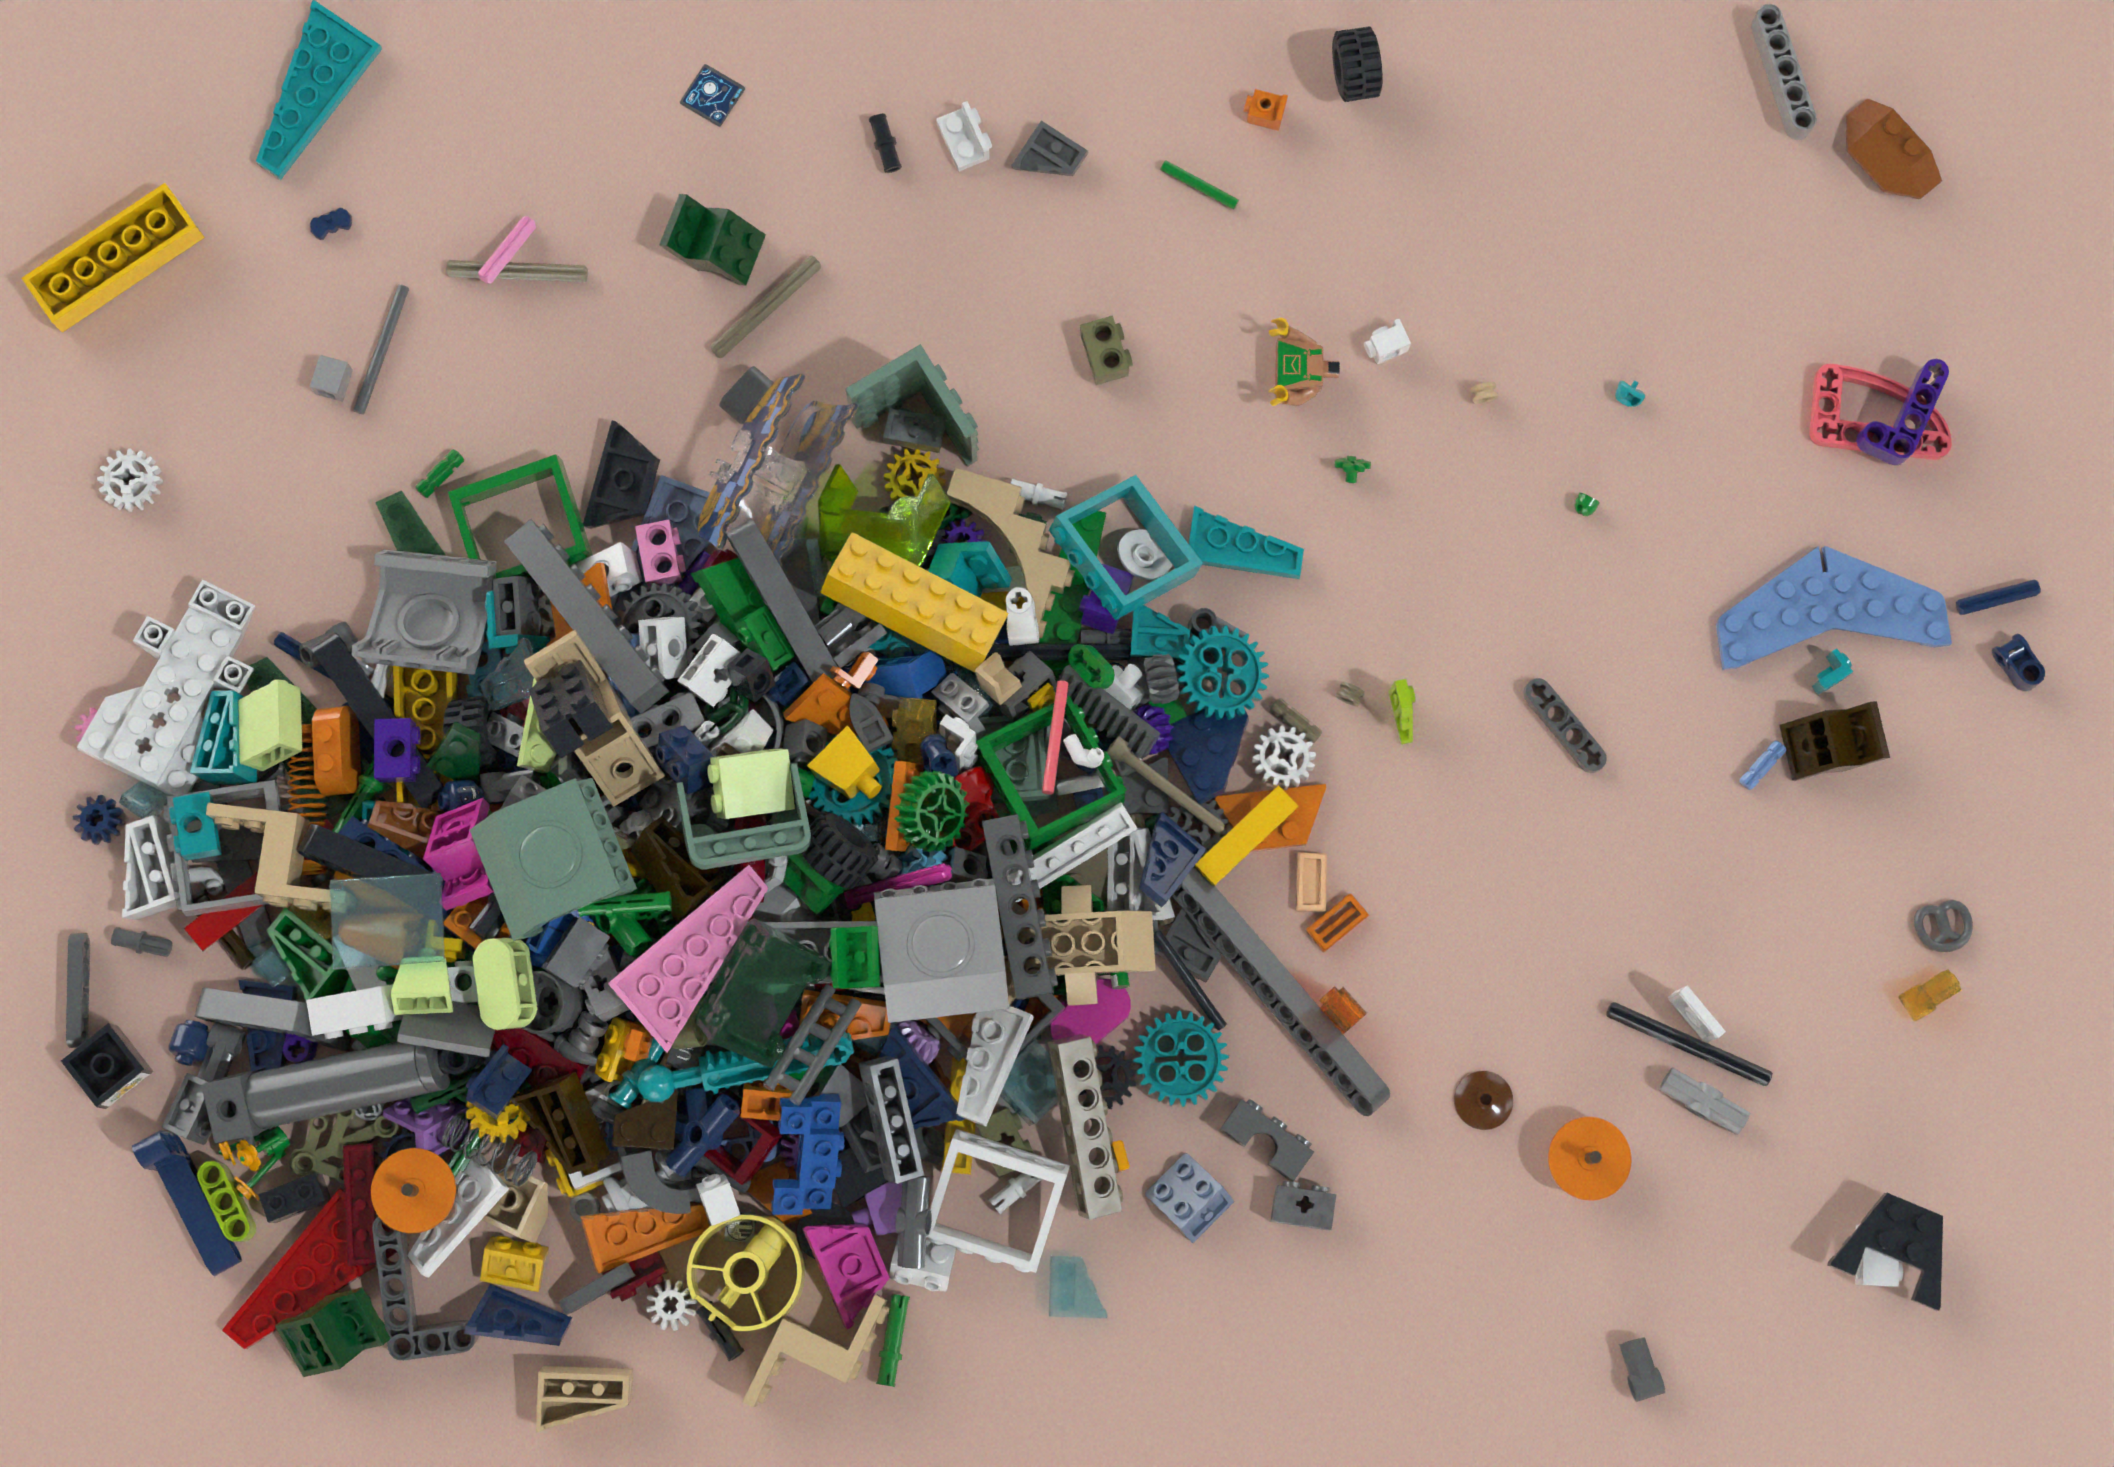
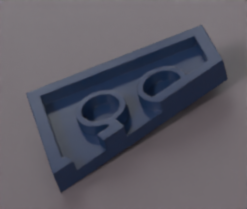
(1168, 859)
(264, 1046)
(517, 1318)

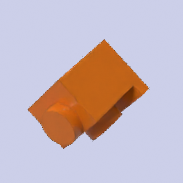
(1268, 117)

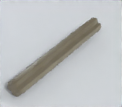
(521, 271)
(765, 307)

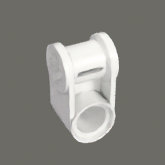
(1021, 623)

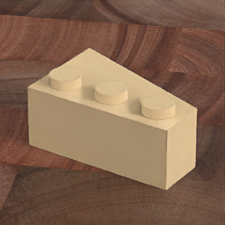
(580, 1392)

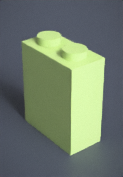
(270, 725)
(751, 783)

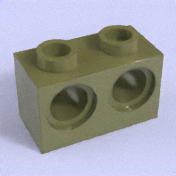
(1099, 351)

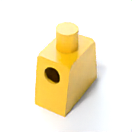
(846, 766)

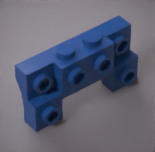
(817, 1155)

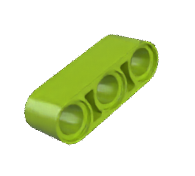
(214, 1194)

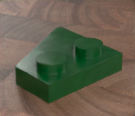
(458, 754)

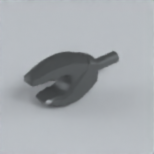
(568, 1051)

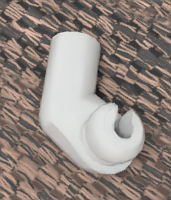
(1081, 756)

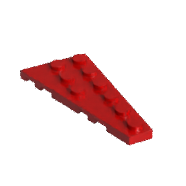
(302, 1277)

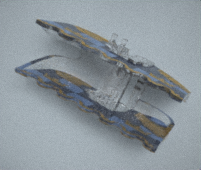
(793, 469)

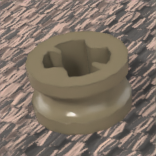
(1349, 694)

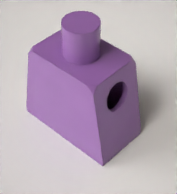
(881, 1208)

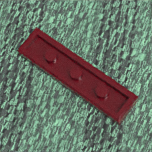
(360, 1213)

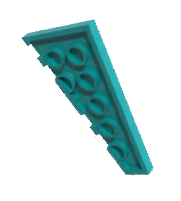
(318, 79)

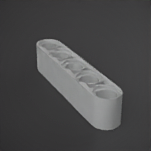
(1785, 59)

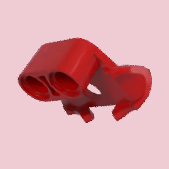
(979, 790)

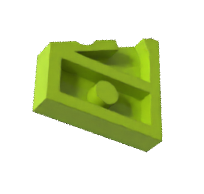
(1401, 700)

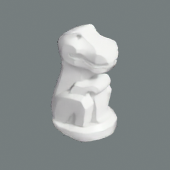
(622, 1198)

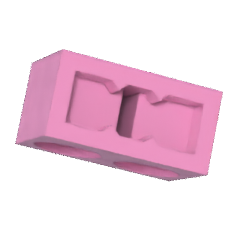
(653, 554)

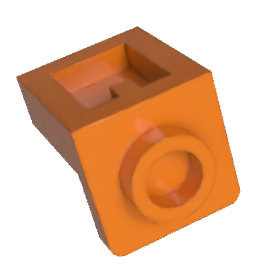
(637, 1042)

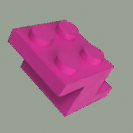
(456, 856)

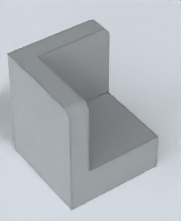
(331, 378)

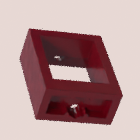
(747, 1170)

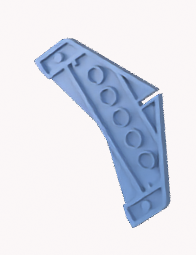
(1844, 597)

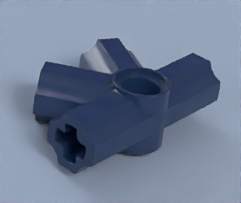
(700, 1128)

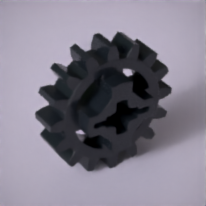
(1117, 1086)

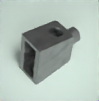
(842, 1082)

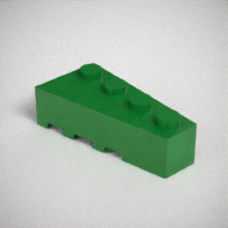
(730, 593)

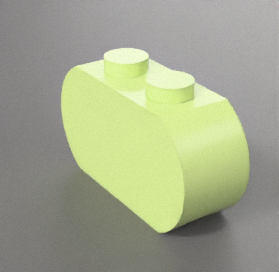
(504, 983)

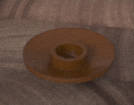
(1471, 1109)

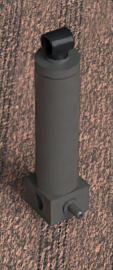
(262, 1098)

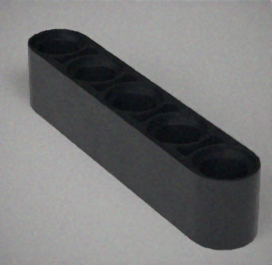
(351, 856)

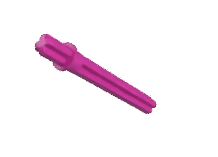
(923, 877)

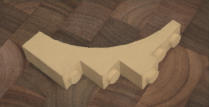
(997, 505)

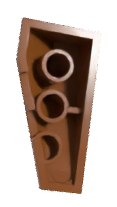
(405, 824)

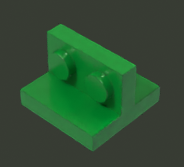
(810, 885)

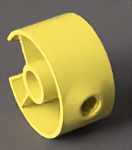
(764, 1250)

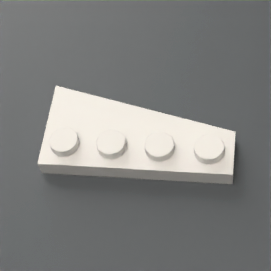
(991, 1055)
(475, 1196)

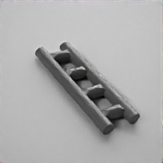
(814, 1062)

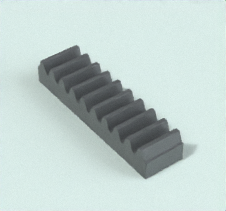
(1110, 714)

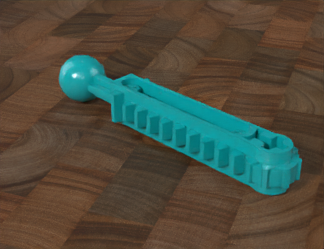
(729, 1069)

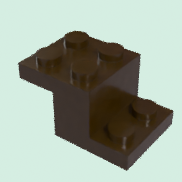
(1834, 741)

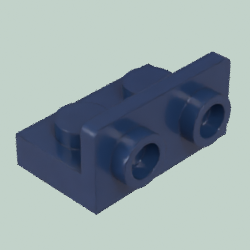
(497, 1082)

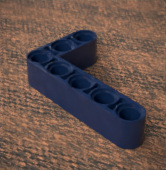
(169, 1157)

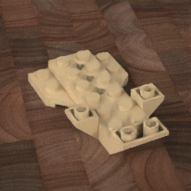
(1088, 944)

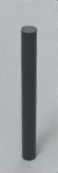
(1189, 981)

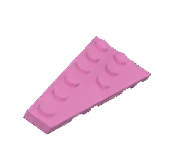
(679, 967)

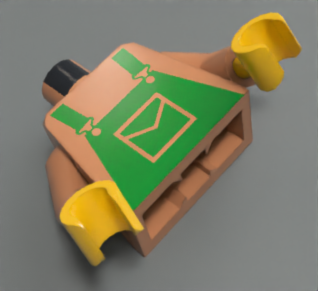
(1298, 366)

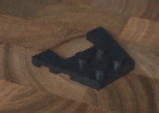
(1904, 1234)

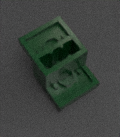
(712, 239)
(333, 1332)

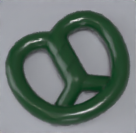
(727, 709)

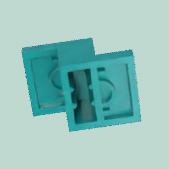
(970, 566)

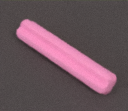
(507, 250)

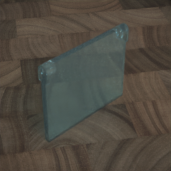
(387, 921)

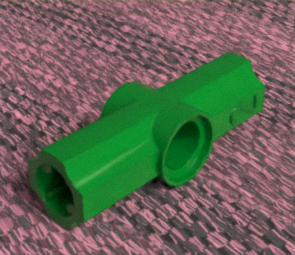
(626, 932)

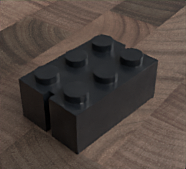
(568, 696)

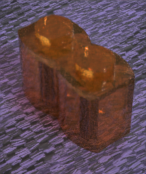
(1342, 1008)

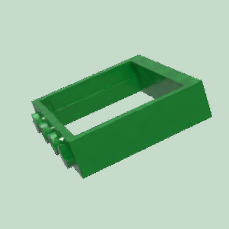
(514, 479)
(1026, 726)

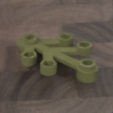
(335, 1145)

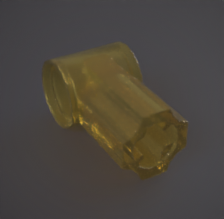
(1924, 998)

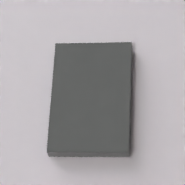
(453, 1031)

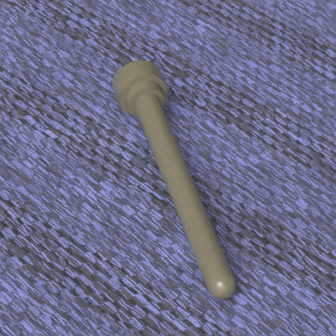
(1121, 752)

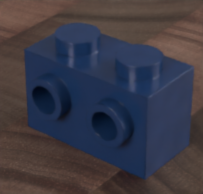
(684, 758)

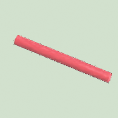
(1055, 737)

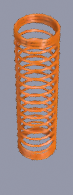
(309, 867)

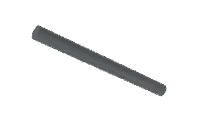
(381, 349)

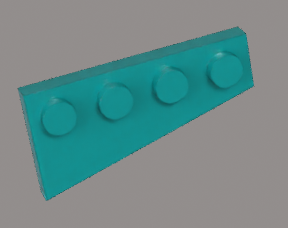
(1241, 548)

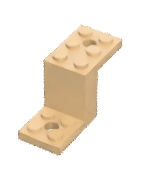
(613, 747)
(279, 861)
(816, 1351)

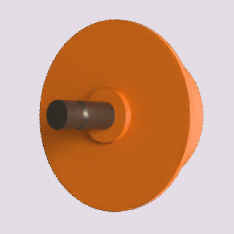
(1589, 1158)
(413, 1190)

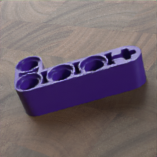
(1910, 410)

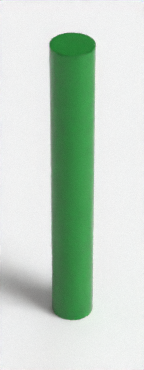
(1199, 184)

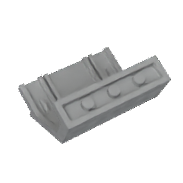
(428, 612)
(941, 950)

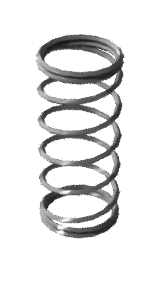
(517, 1173)

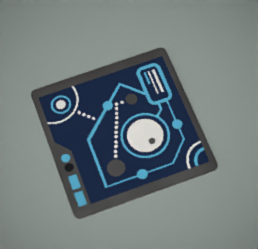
(712, 95)

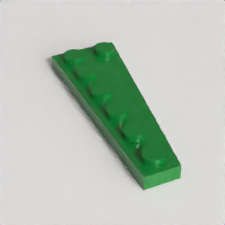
(1065, 618)

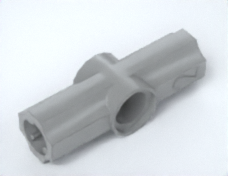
(1704, 1101)

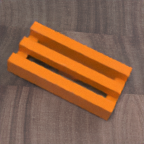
(1317, 938)

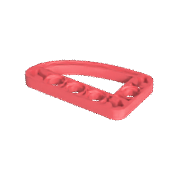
(1878, 382)

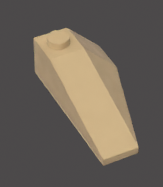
(521, 1209)

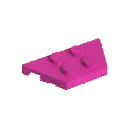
(848, 1265)

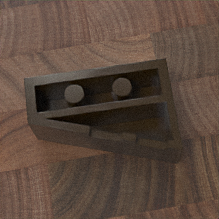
(668, 866)

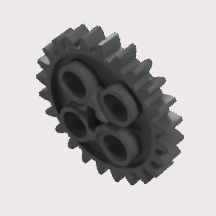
(670, 599)

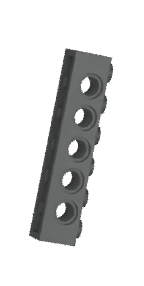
(996, 833)

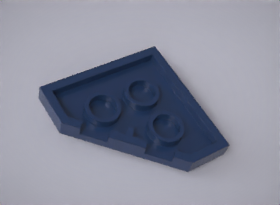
(1206, 751)

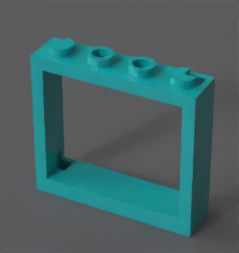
(1157, 525)

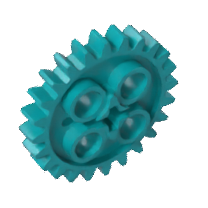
(1196, 669)
(860, 805)
(1179, 1031)

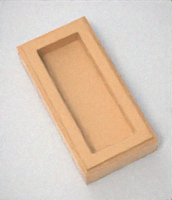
(1311, 882)

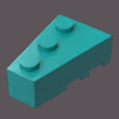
(218, 744)

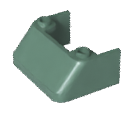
(785, 837)

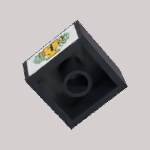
(106, 1066)

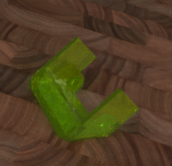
(904, 531)

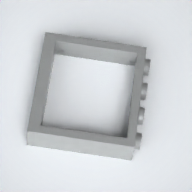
(180, 868)

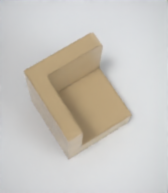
(996, 679)

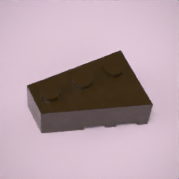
(565, 1120)

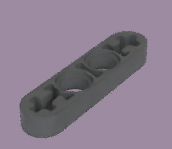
(1560, 728)
(77, 989)

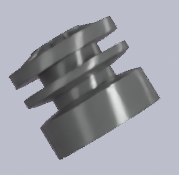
(557, 1004)

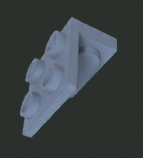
(1189, 1197)

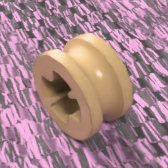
(1484, 392)

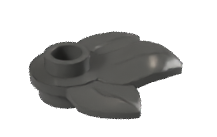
(876, 695)

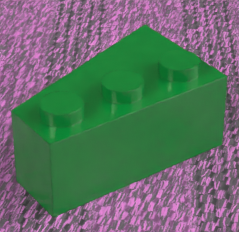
(307, 956)

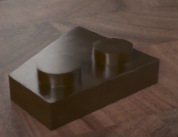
(647, 1125)

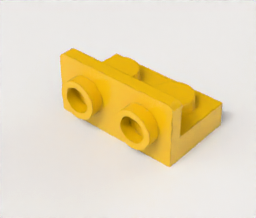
(513, 1263)

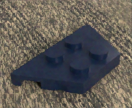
(926, 1095)

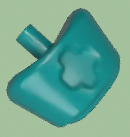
(1629, 394)

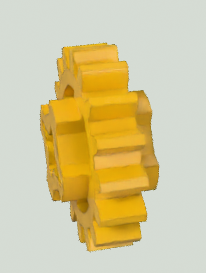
(903, 482)
(498, 1127)

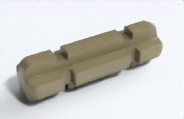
(1295, 719)

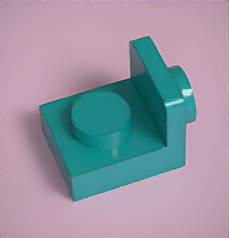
(1830, 677)

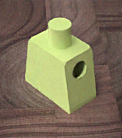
(422, 989)

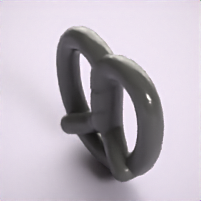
(1944, 926)

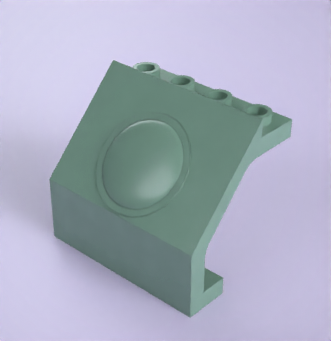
(551, 856)

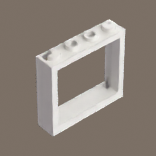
(1009, 1158)

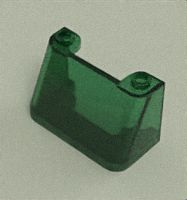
(758, 992)

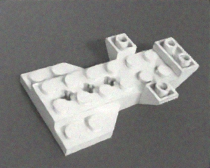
(189, 663)

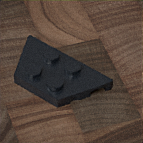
(622, 479)

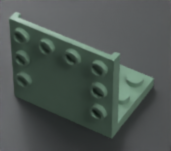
(903, 379)

